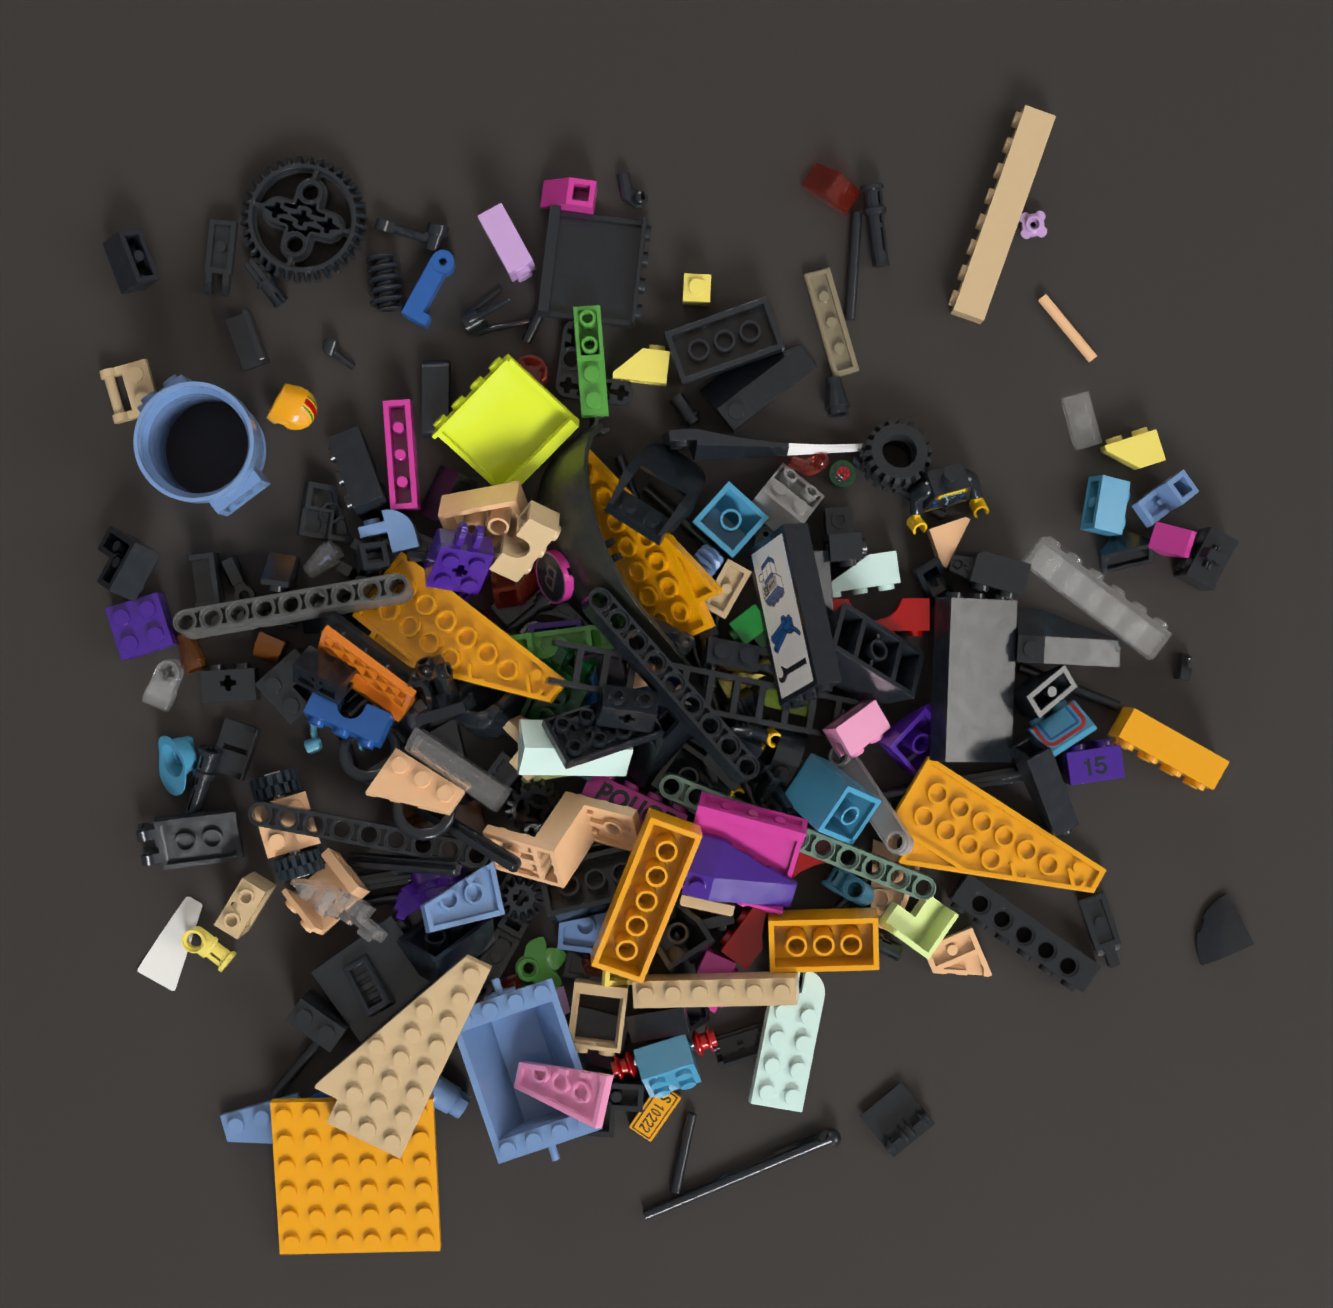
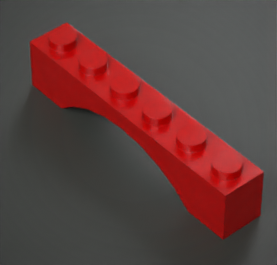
(746, 940)

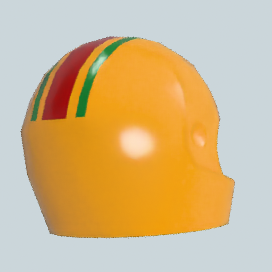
(293, 408)

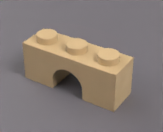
(536, 528)

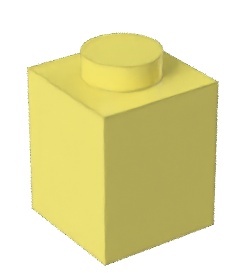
(696, 289)

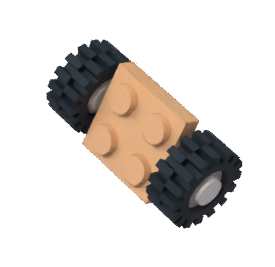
(280, 842)

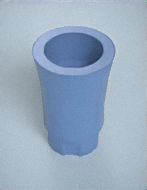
(450, 1097)

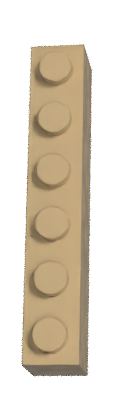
(716, 990)

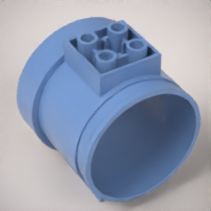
(152, 429)

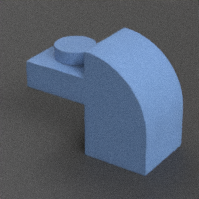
(1165, 498)
(399, 527)

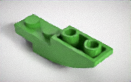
(590, 361)

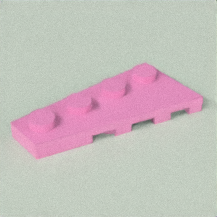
(569, 1090)

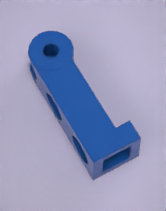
(438, 268)

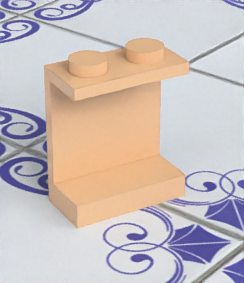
(336, 873)

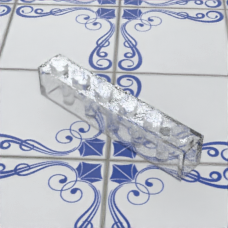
(1097, 598)

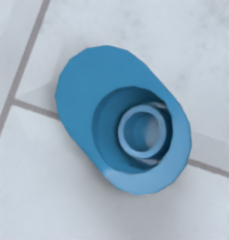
(175, 761)

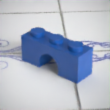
(368, 728)

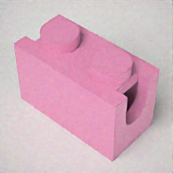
(857, 728)

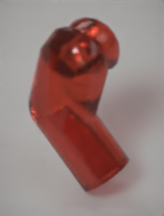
(811, 465)

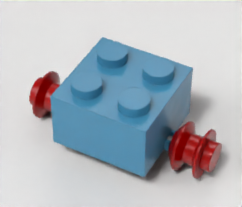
(667, 1063)

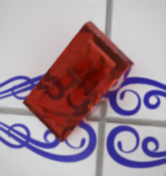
(831, 188)

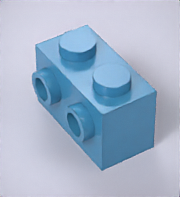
(1105, 505)

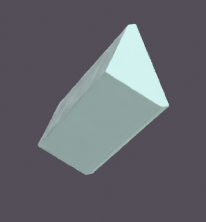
(539, 757)

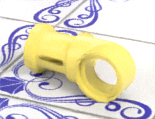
(209, 947)

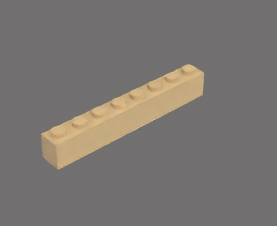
(1002, 214)

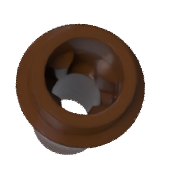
(191, 655)

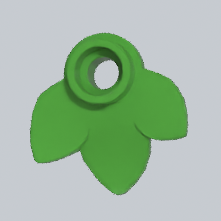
(543, 959)

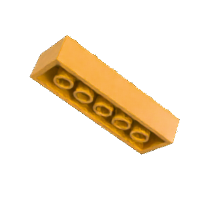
(646, 895)

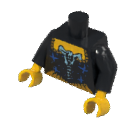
(944, 488)

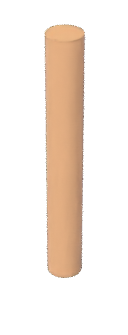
(1067, 328)

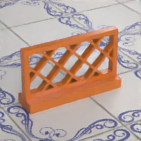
(371, 678)

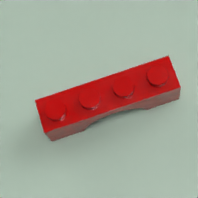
(909, 615)

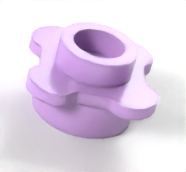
(1028, 231)

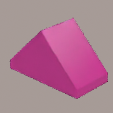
(1171, 540)

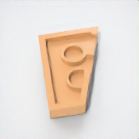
(414, 784)

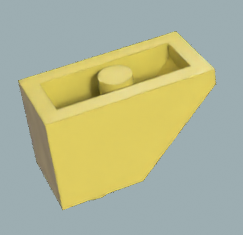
(645, 367)

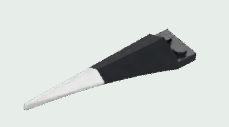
(716, 446)

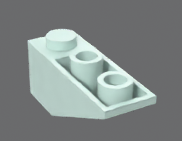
(871, 571)

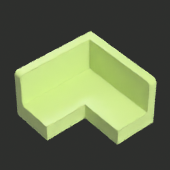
(920, 928)

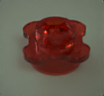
(590, 970)

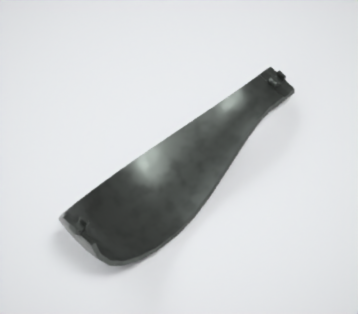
(567, 491)

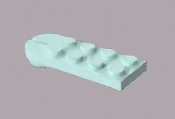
(788, 1048)

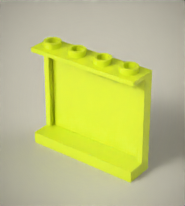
(506, 424)

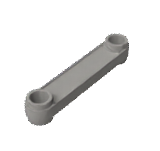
(884, 818)

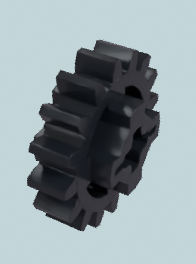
(533, 804)

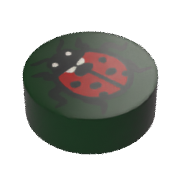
(842, 474)

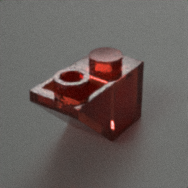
(512, 593)

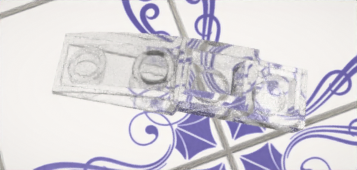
(340, 904)

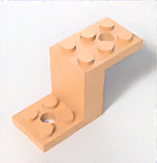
(567, 837)

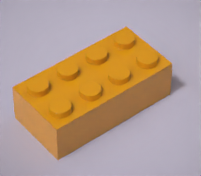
(1172, 750)
(824, 940)

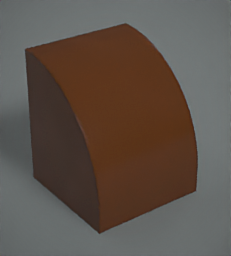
(270, 647)

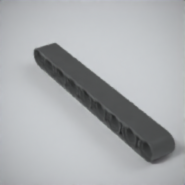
(281, 602)

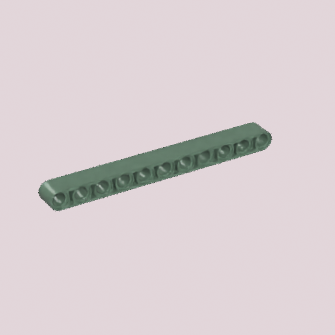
(834, 851)

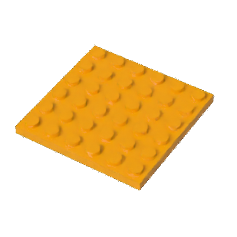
(348, 1193)

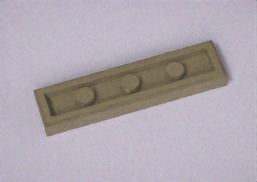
(831, 322)

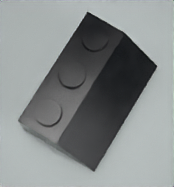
(440, 950)

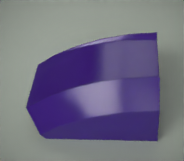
(909, 740)

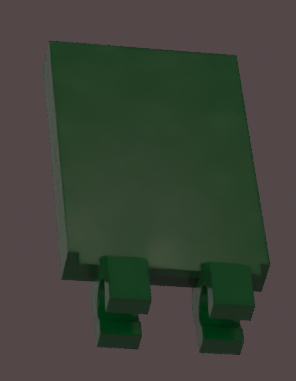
(568, 698)

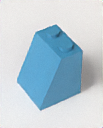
(831, 799)

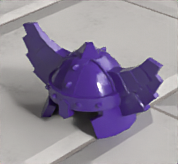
(422, 890)

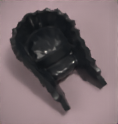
(492, 708)

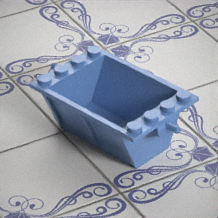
(498, 1035)

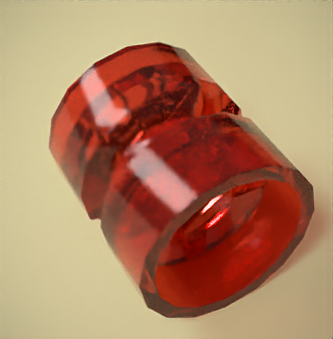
(535, 367)

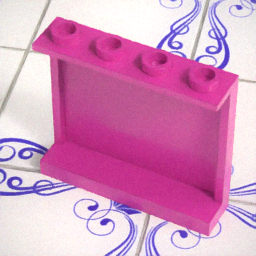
(764, 833)

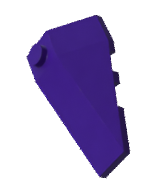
(735, 877)

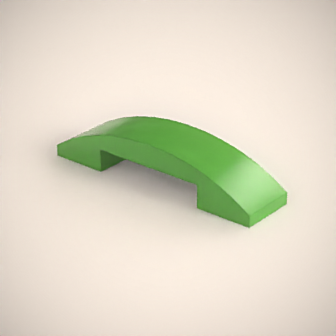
(540, 642)

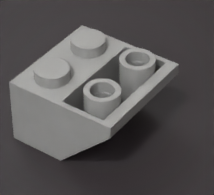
(787, 498)

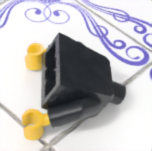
(753, 739)

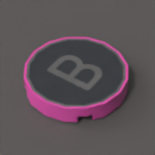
(554, 576)

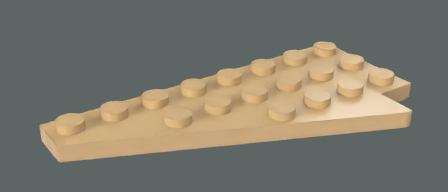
(394, 1071)

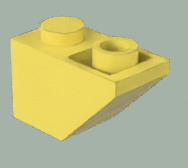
(1137, 451)

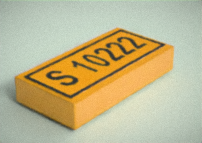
(654, 1115)

